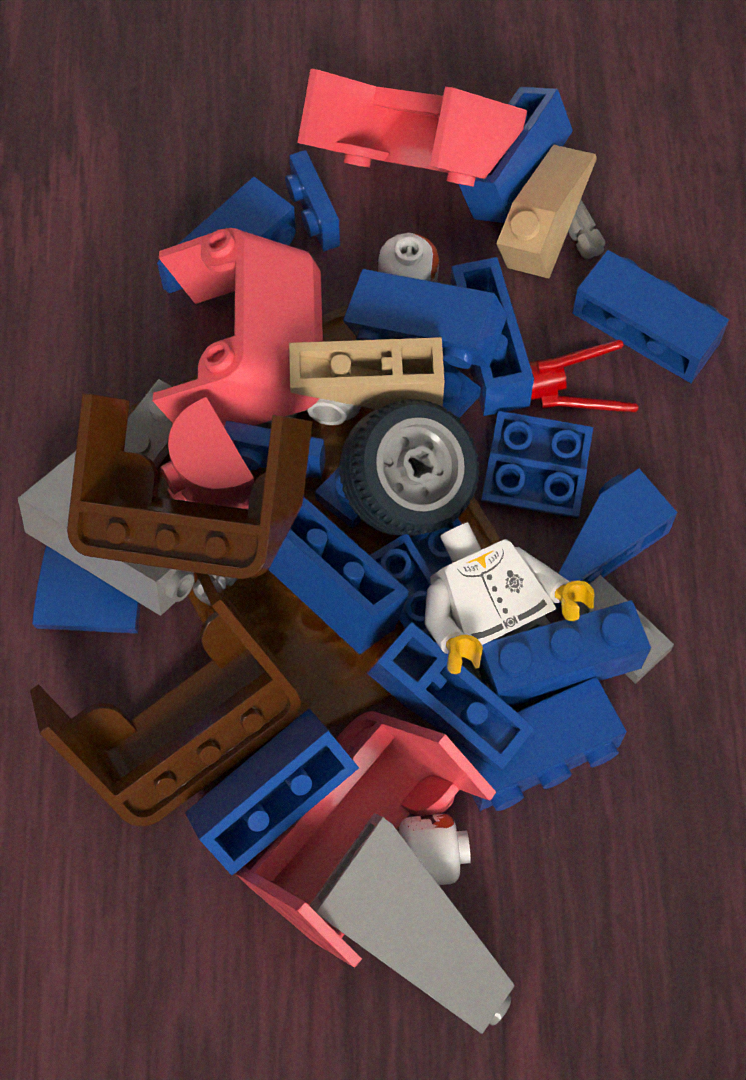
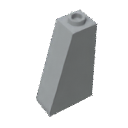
(46, 519)
(406, 920)

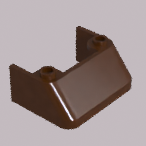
(122, 519)
(189, 733)

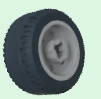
(409, 468)

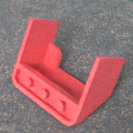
(408, 128)
(274, 306)
(398, 774)

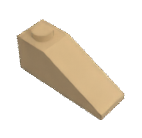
(545, 211)
(369, 370)

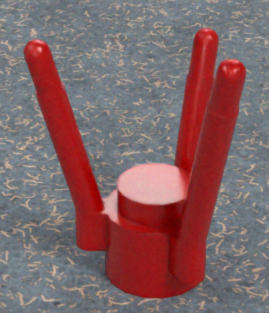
(551, 377)

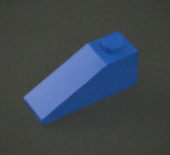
(252, 210)
(621, 525)
(454, 703)

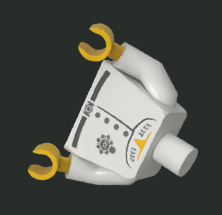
(492, 594)

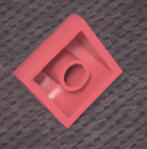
(205, 461)

